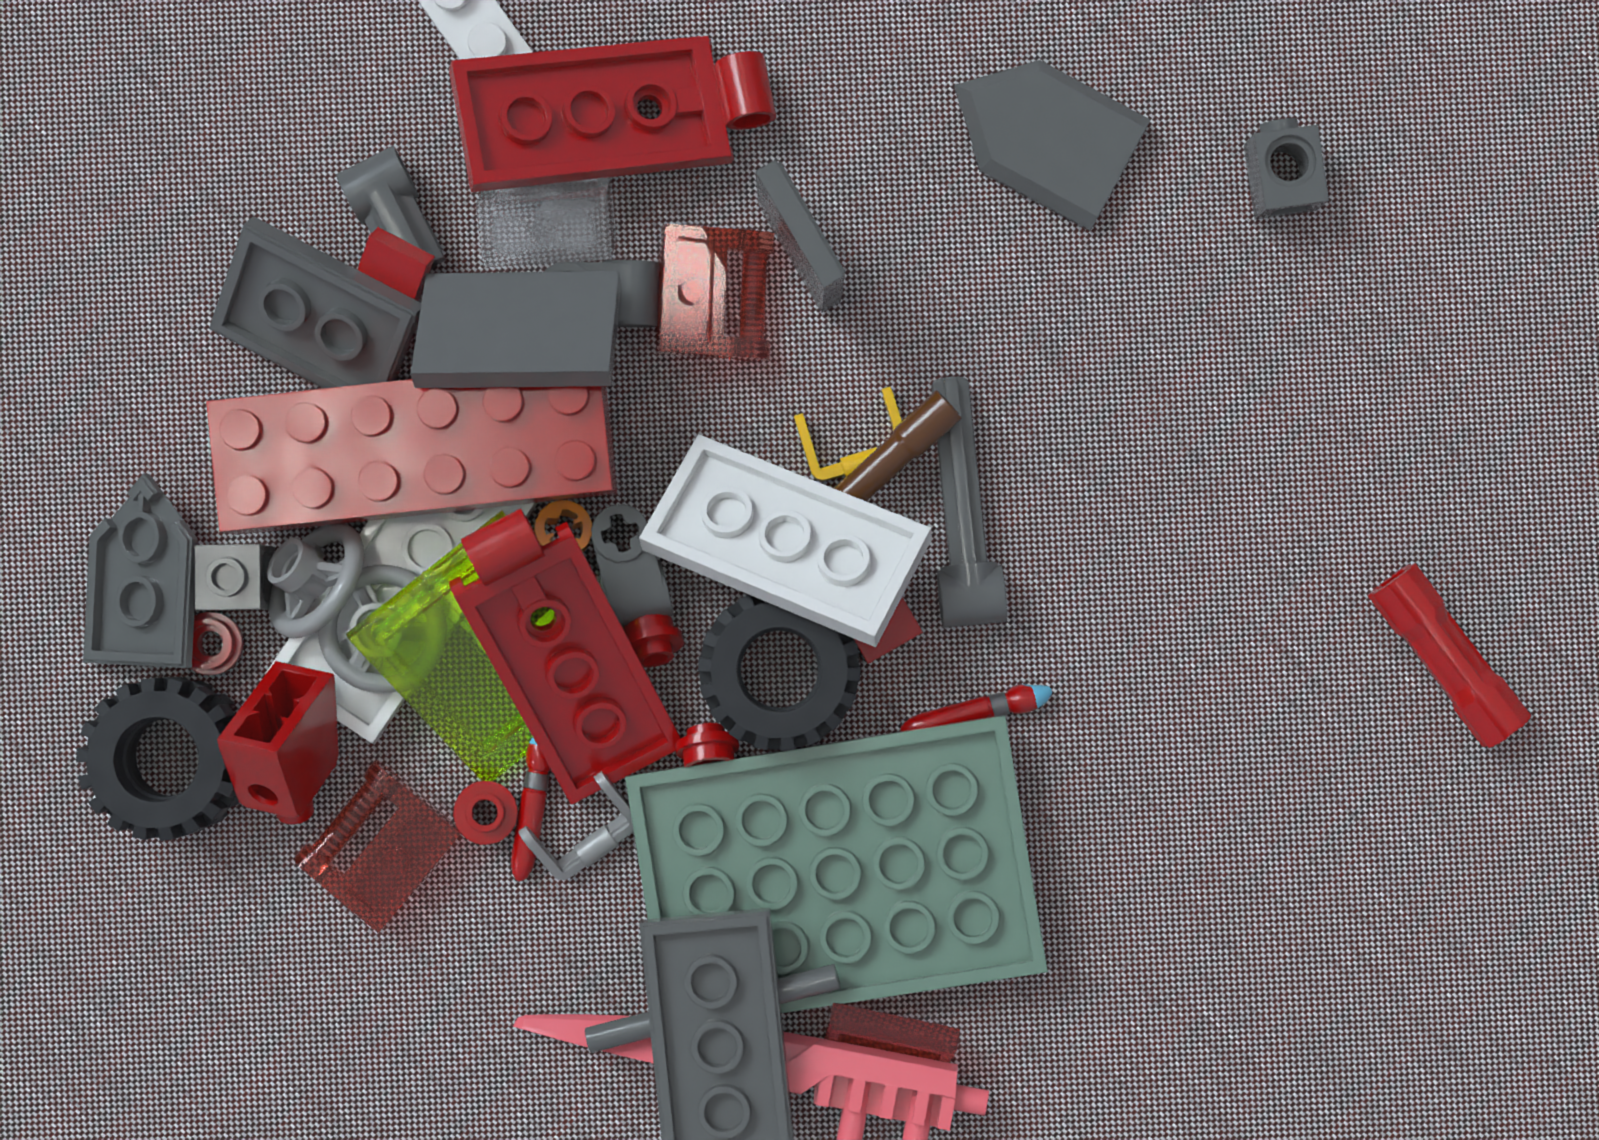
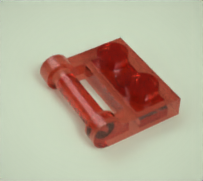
(695, 292)
(393, 861)

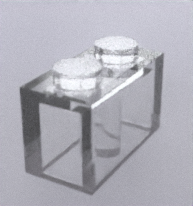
(547, 223)

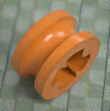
(551, 514)

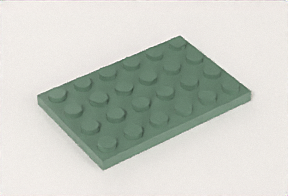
(869, 850)

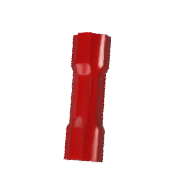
(1477, 693)

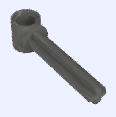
(971, 587)

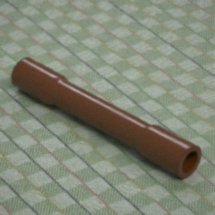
(909, 440)

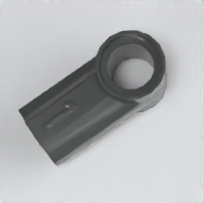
(386, 198)

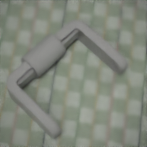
(593, 846)

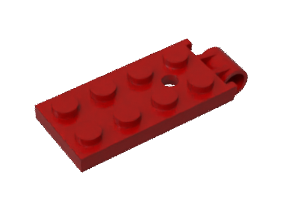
(578, 114)
(568, 678)

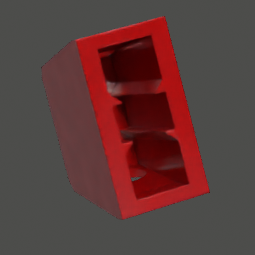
(283, 742)

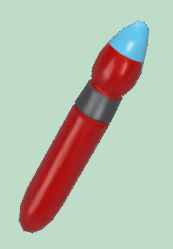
(1017, 699)
(530, 810)

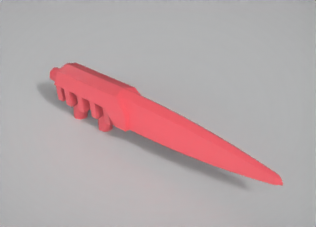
(842, 1075)

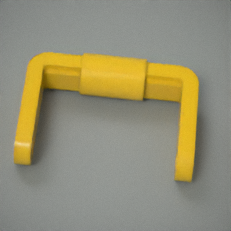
(847, 463)

